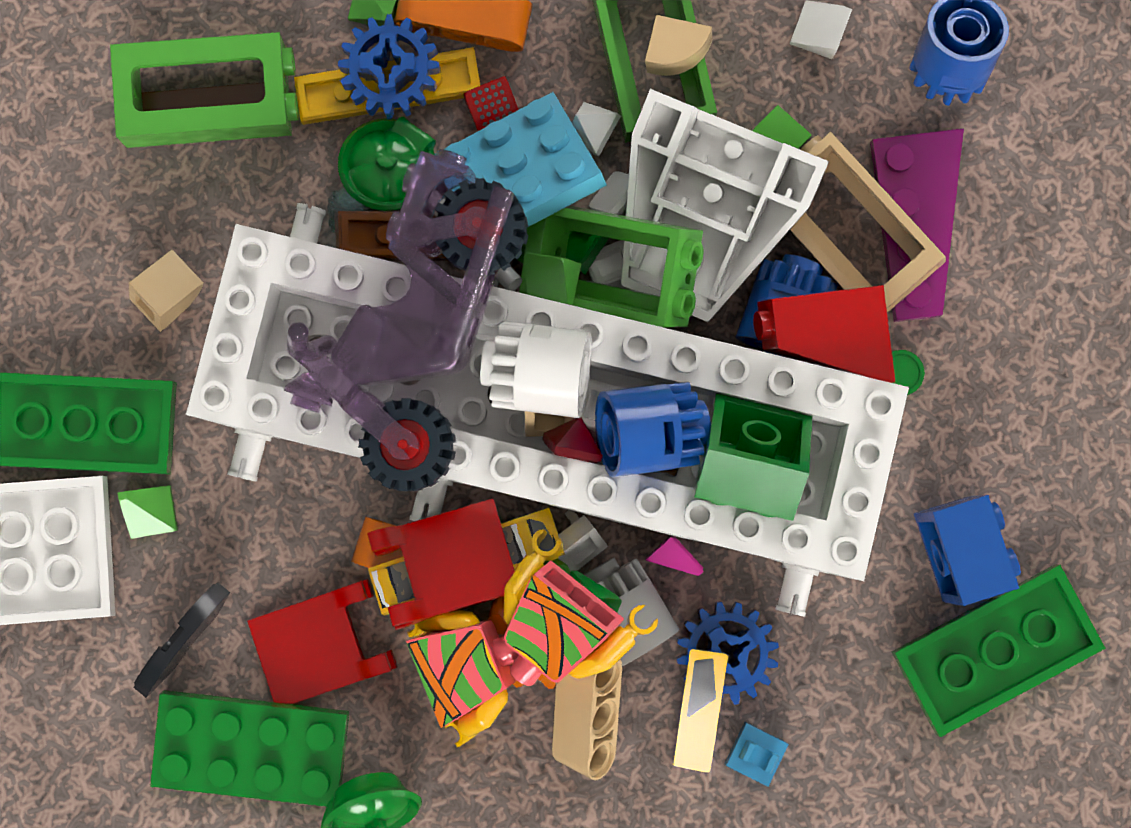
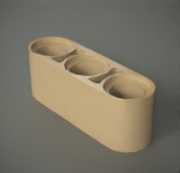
(587, 721)

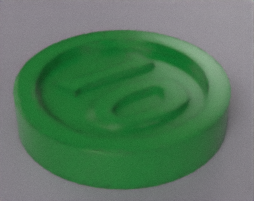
(908, 370)

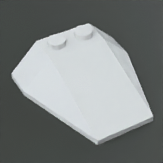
(716, 180)

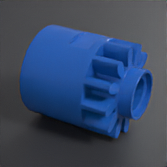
(959, 48)
(777, 280)
(650, 428)

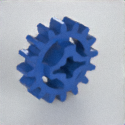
(370, 66)
(746, 639)

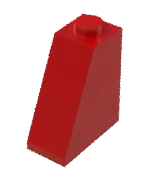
(830, 330)

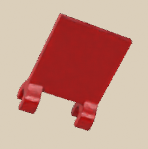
(449, 559)
(315, 646)

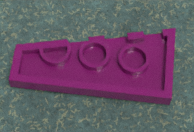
(923, 180)

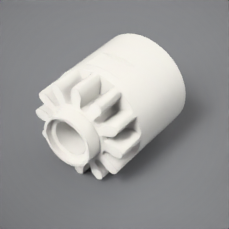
(537, 369)

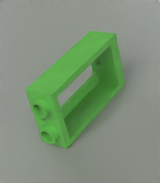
(694, 82)
(203, 124)
(682, 260)

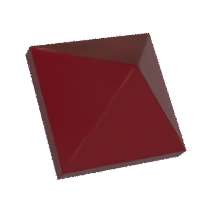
(573, 441)

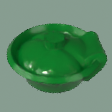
(377, 158)
(371, 802)

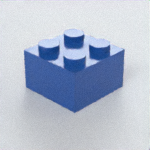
(968, 550)

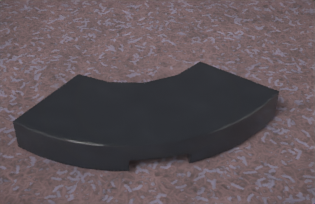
(191, 627)

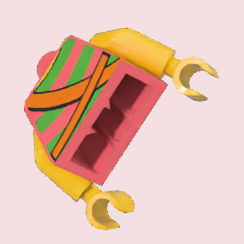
(560, 623)
(462, 670)

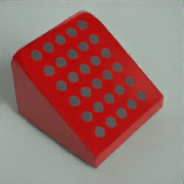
(490, 102)

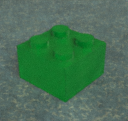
(755, 457)

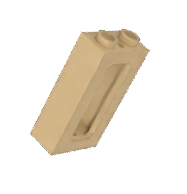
(921, 250)

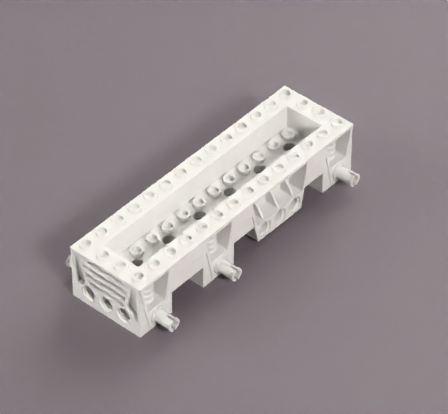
(293, 279)

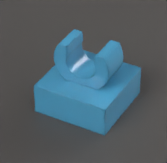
(756, 754)

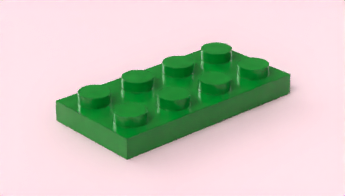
(87, 423)
(998, 650)
(249, 748)

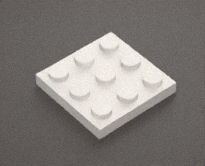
(55, 550)

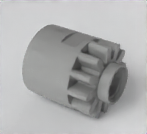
(636, 589)

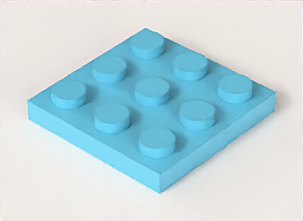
(534, 157)

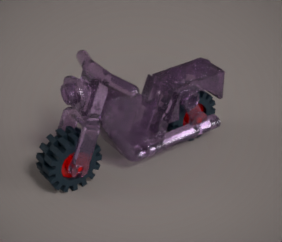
(424, 331)

